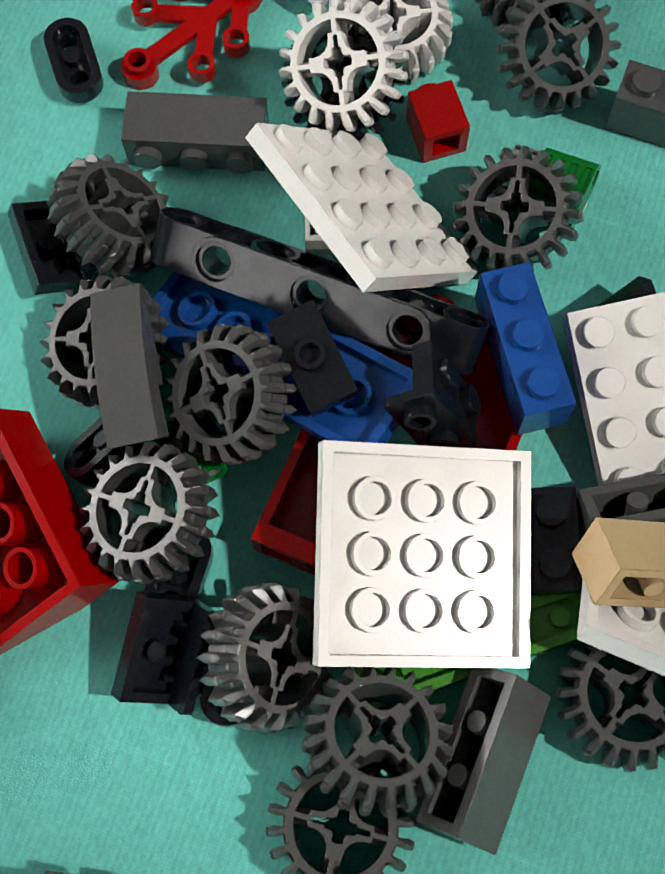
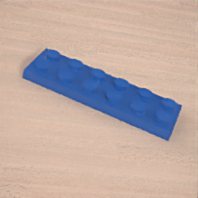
(197, 306)

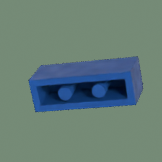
(524, 349)

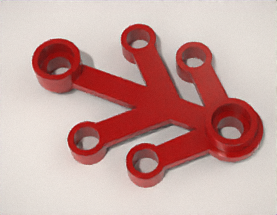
(194, 22)

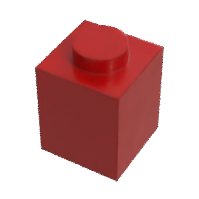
(437, 121)

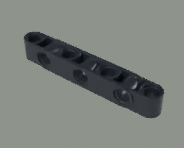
(279, 278)

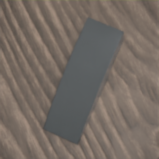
(126, 367)

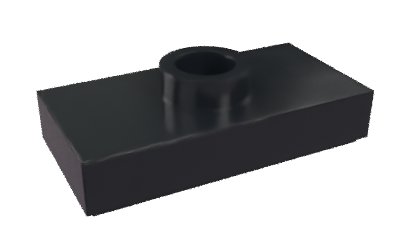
(313, 358)

